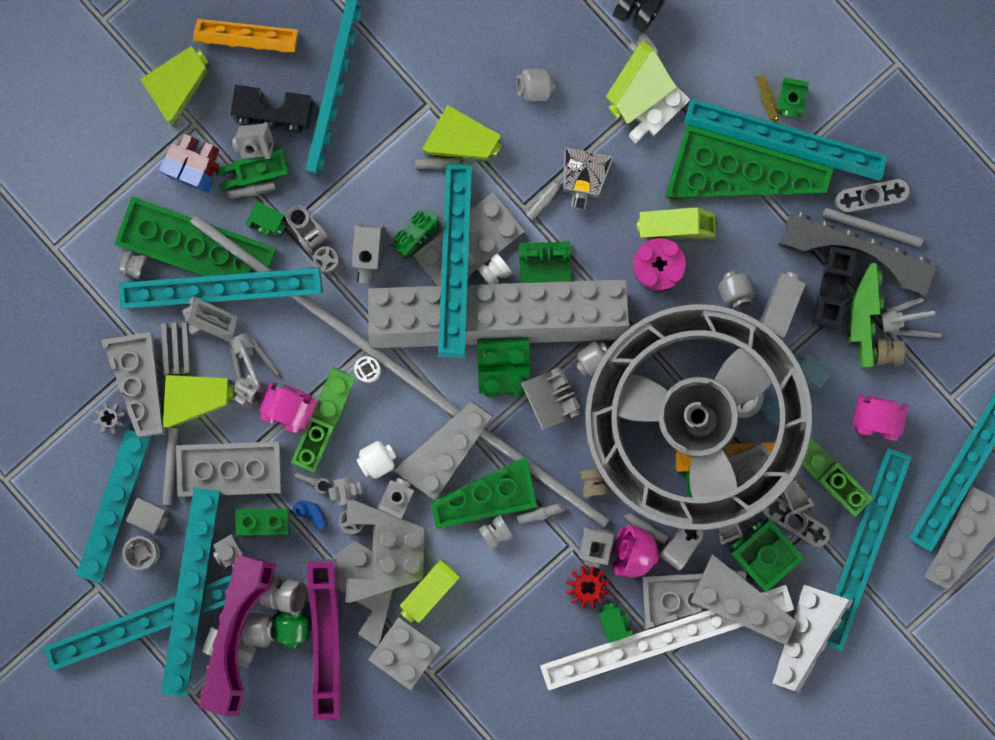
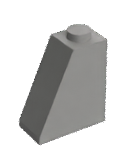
(782, 303)

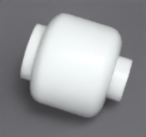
(376, 459)

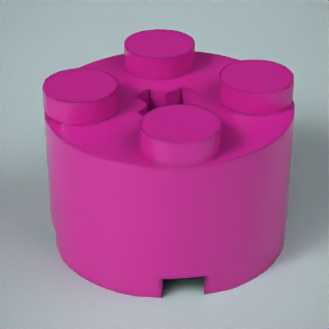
(668, 253)
(288, 407)
(879, 416)

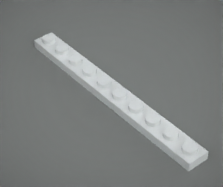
(647, 643)

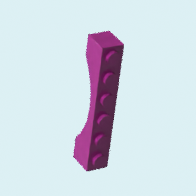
(326, 639)
(223, 686)

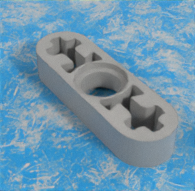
(854, 206)
(797, 532)

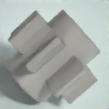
(247, 392)
(104, 414)
(344, 490)

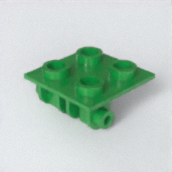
(421, 223)
(545, 262)

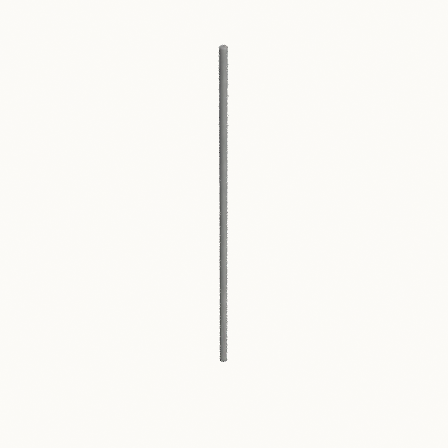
(402, 373)

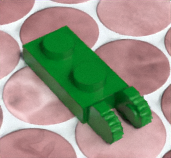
(254, 170)

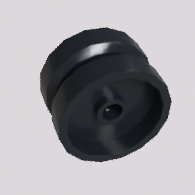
(645, 12)

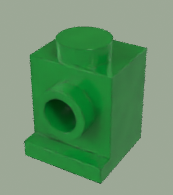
(784, 105)
(266, 220)
(614, 622)

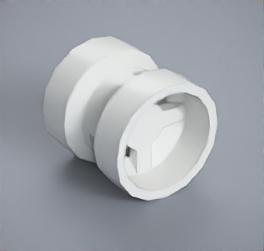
(495, 270)
(367, 369)

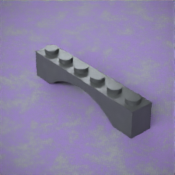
(906, 272)

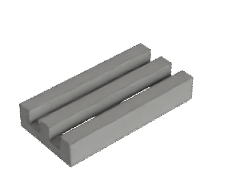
(209, 322)
(165, 348)

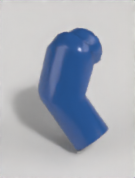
(312, 511)

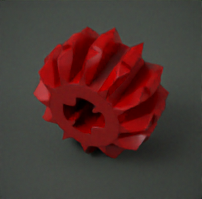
(587, 596)

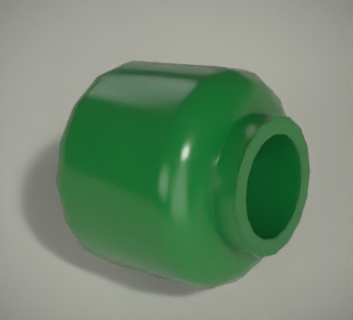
(291, 629)

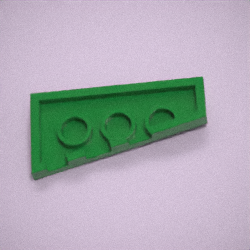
(489, 496)

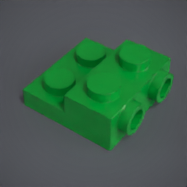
(503, 366)
(765, 553)

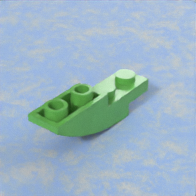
(865, 304)
(324, 419)
(835, 479)

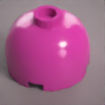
(635, 551)

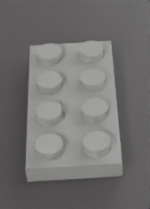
(490, 233)
(229, 468)

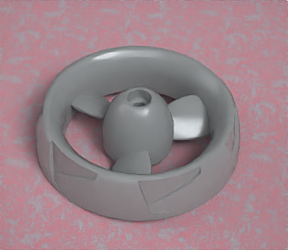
(745, 375)

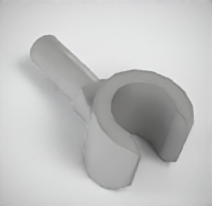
(312, 481)

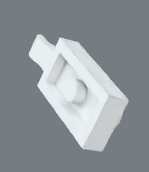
(659, 114)

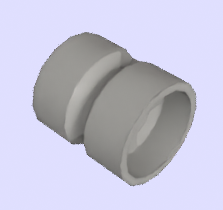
(141, 552)
(285, 595)

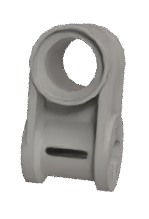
(307, 230)
(678, 549)

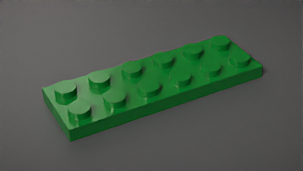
(175, 241)

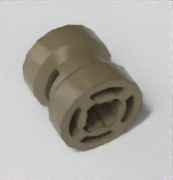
(890, 352)
(591, 477)

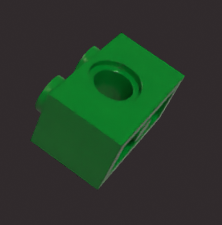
(263, 521)

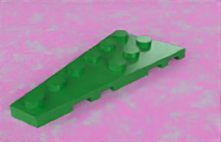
(729, 167)

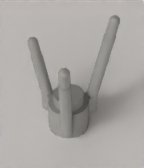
(892, 321)
(243, 347)

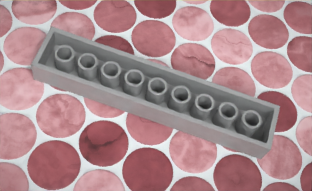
(502, 311)

